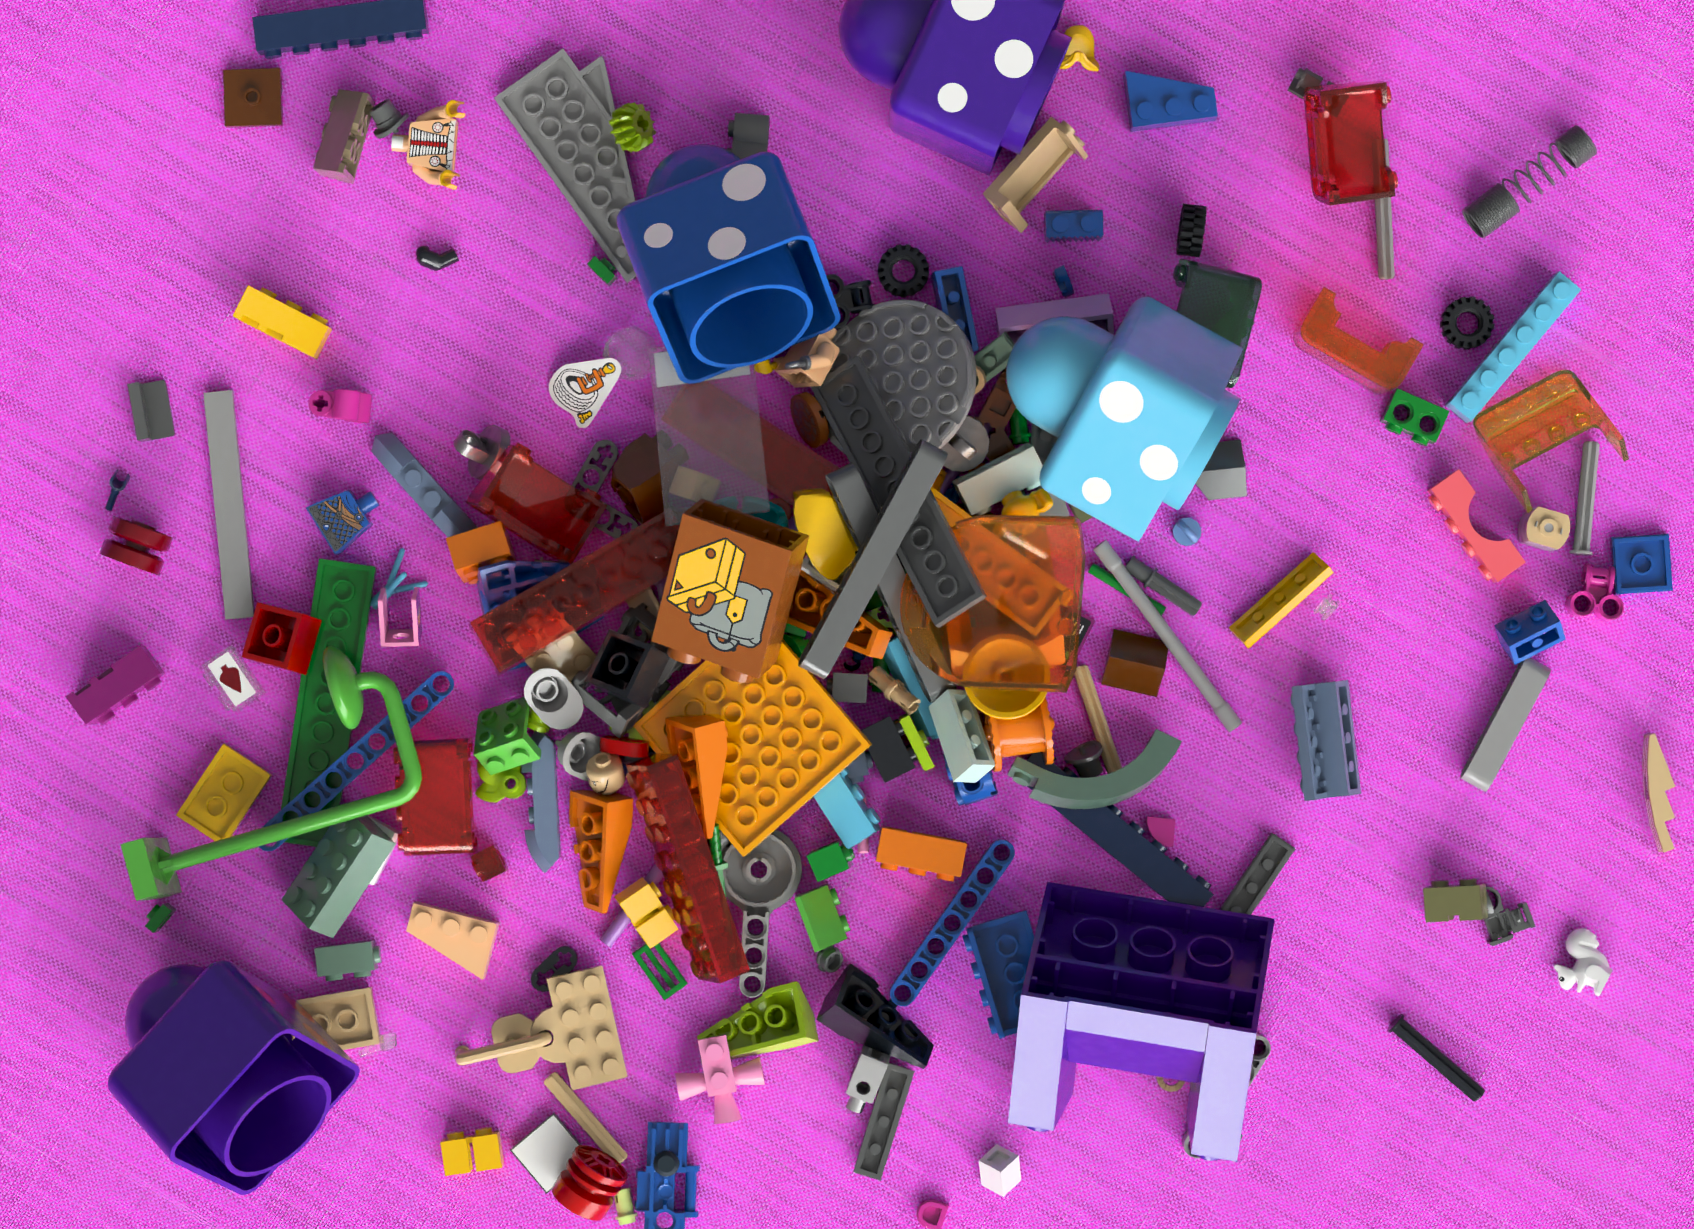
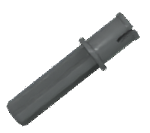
(1163, 586)

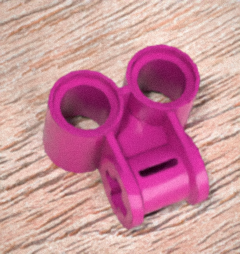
(342, 405)
(1596, 592)

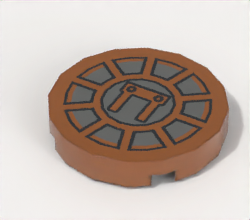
(808, 421)

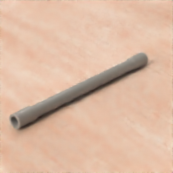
(1220, 706)

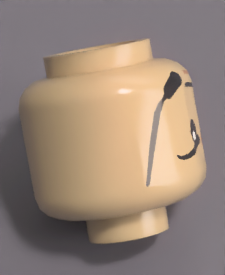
(606, 774)

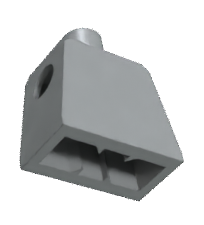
(870, 1069)

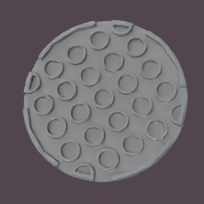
(917, 364)

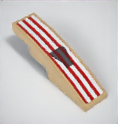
(1655, 783)

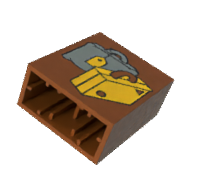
(729, 590)

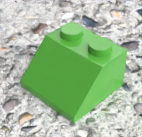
(821, 917)

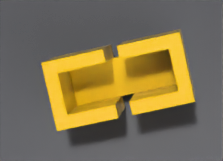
(646, 911)
(457, 1151)

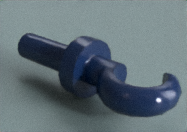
(856, 658)

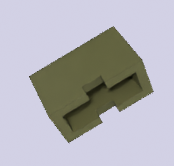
(1446, 900)

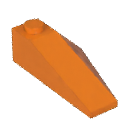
(702, 754)
(602, 836)

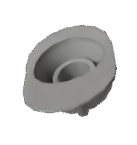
(553, 698)
(575, 752)

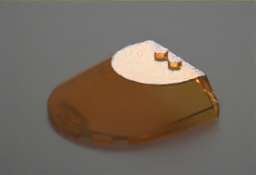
(1028, 622)

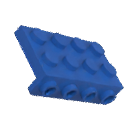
(1001, 959)

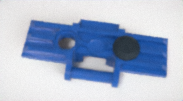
(656, 1185)

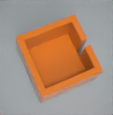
(478, 549)

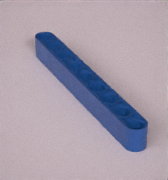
(368, 753)

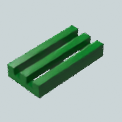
(673, 988)

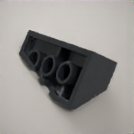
(864, 1015)

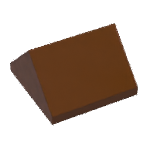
(1135, 663)

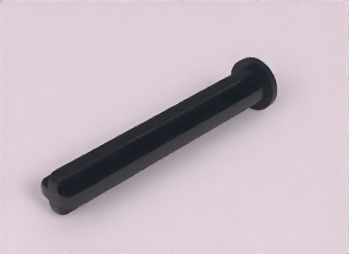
(1436, 1058)

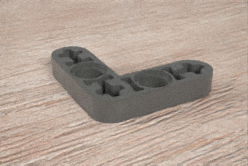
(603, 475)

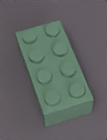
(337, 874)

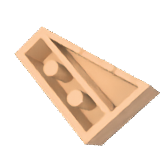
(456, 935)

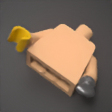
(805, 362)

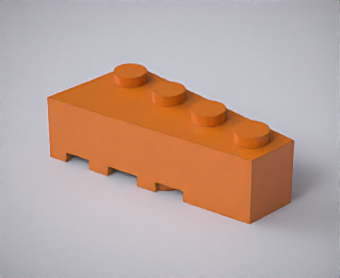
(809, 605)

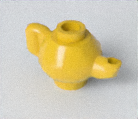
(1017, 504)

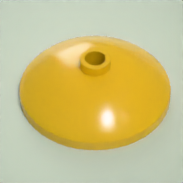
(1005, 703)

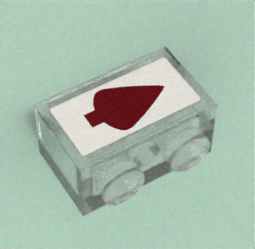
(232, 679)

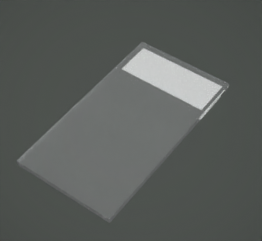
(708, 439)

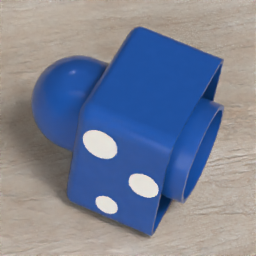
(725, 261)

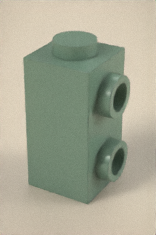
(347, 958)

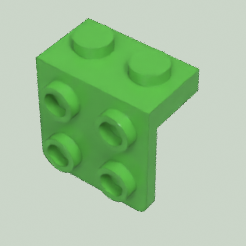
(503, 737)

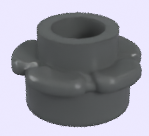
(829, 959)

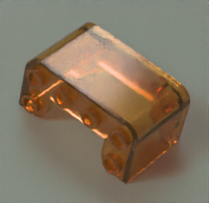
(1348, 355)

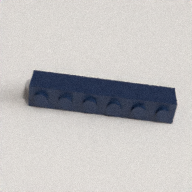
(339, 26)

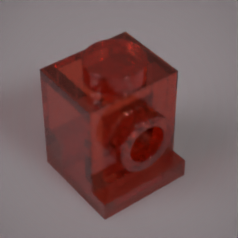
(489, 863)

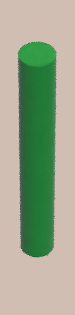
(1109, 579)

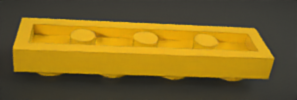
(1281, 600)

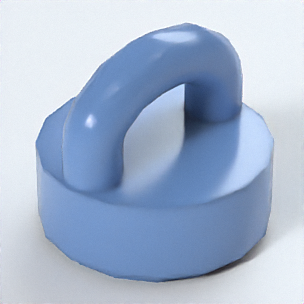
(1186, 531)

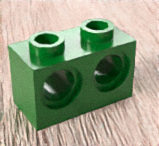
(1416, 409)
(830, 860)

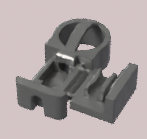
(1500, 924)

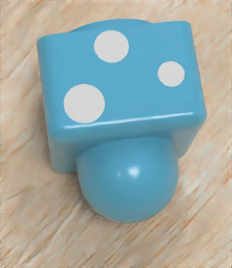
(1127, 408)

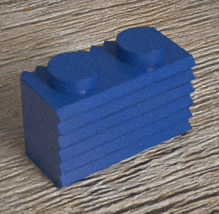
(1073, 225)

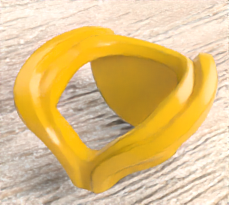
(1080, 48)

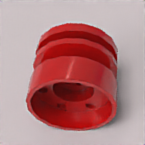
(589, 1182)

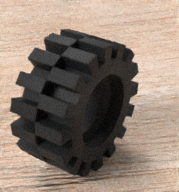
(1191, 230)
(910, 287)
(1450, 328)

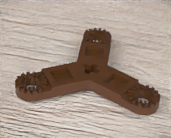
(997, 412)

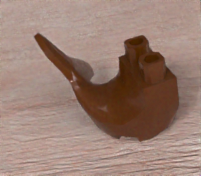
(638, 479)

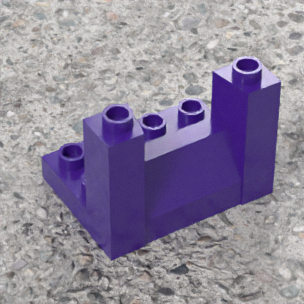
(1143, 994)

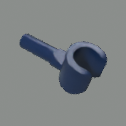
(116, 486)

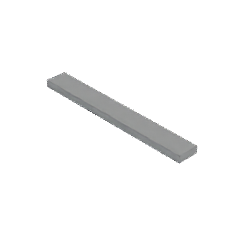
(229, 504)

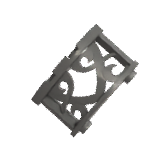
(627, 712)

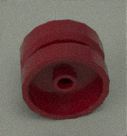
(136, 545)

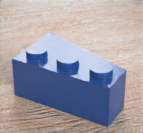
(1166, 102)

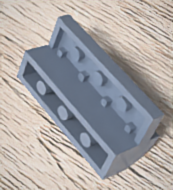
(1325, 740)

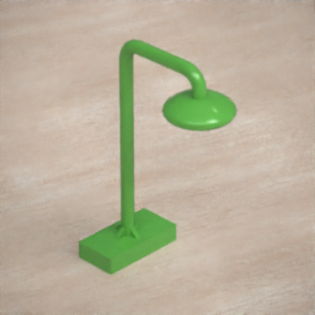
(150, 859)

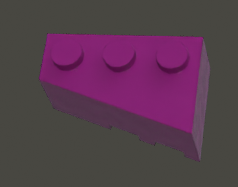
(116, 686)

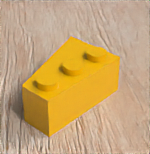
(283, 321)

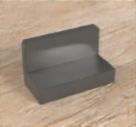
(151, 410)

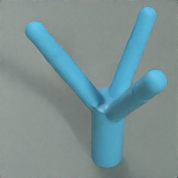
(392, 583)

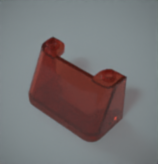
(1348, 142)
(537, 504)

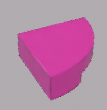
(1162, 829)

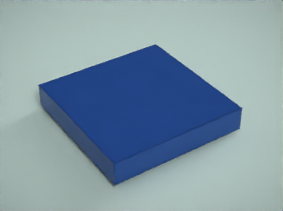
(1641, 564)

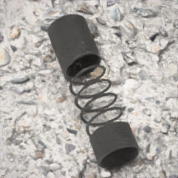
(1499, 205)

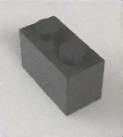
(848, 687)

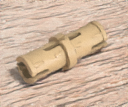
(894, 690)

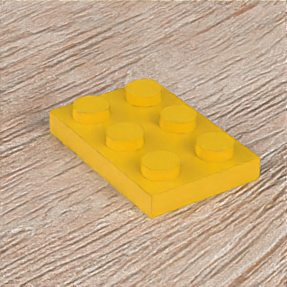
(224, 794)

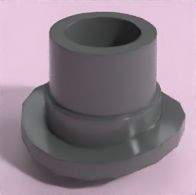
(386, 118)
(1086, 759)

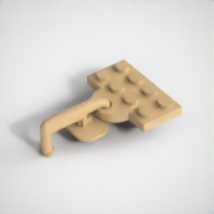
(581, 1030)

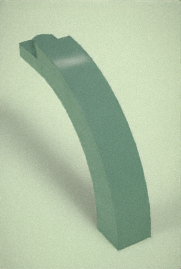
(1100, 790)

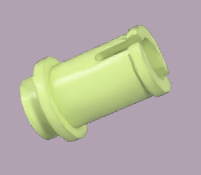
(624, 1207)

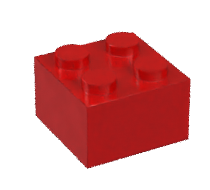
(281, 638)

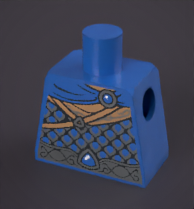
(343, 518)

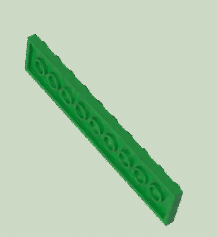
(318, 736)

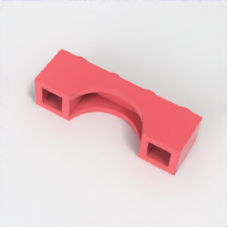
(1495, 557)

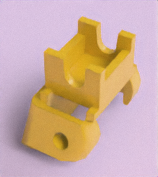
(829, 541)

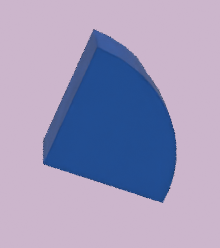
(1063, 281)

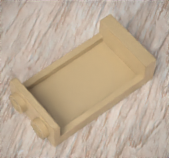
(1032, 170)

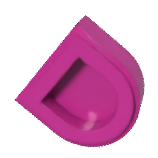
(932, 1213)

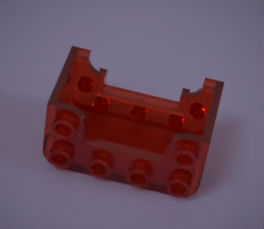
(442, 810)

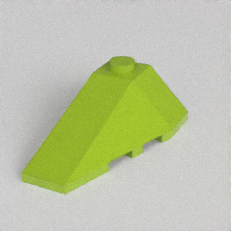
(769, 1023)

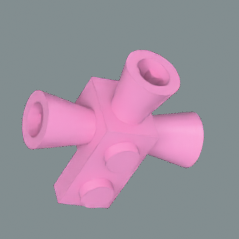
(719, 1078)

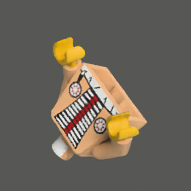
(432, 144)

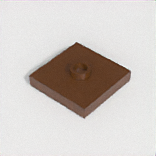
(253, 97)

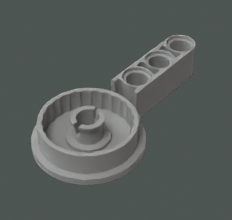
(761, 895)

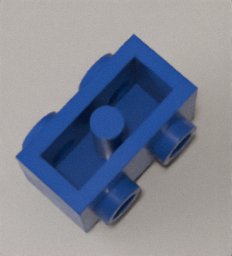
(1528, 631)

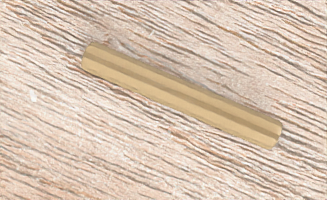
(1097, 718)
(584, 1117)

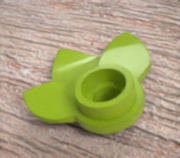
(496, 785)

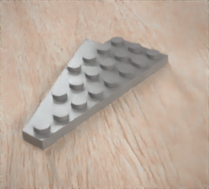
(567, 127)

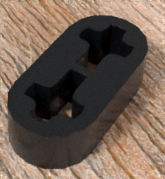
(549, 964)

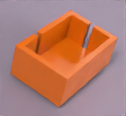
(920, 853)

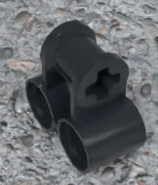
(849, 298)

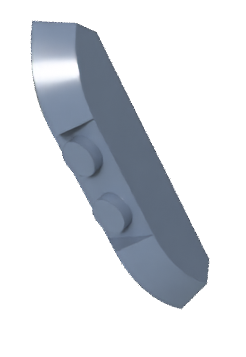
(421, 485)
(545, 839)

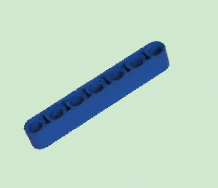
(948, 936)

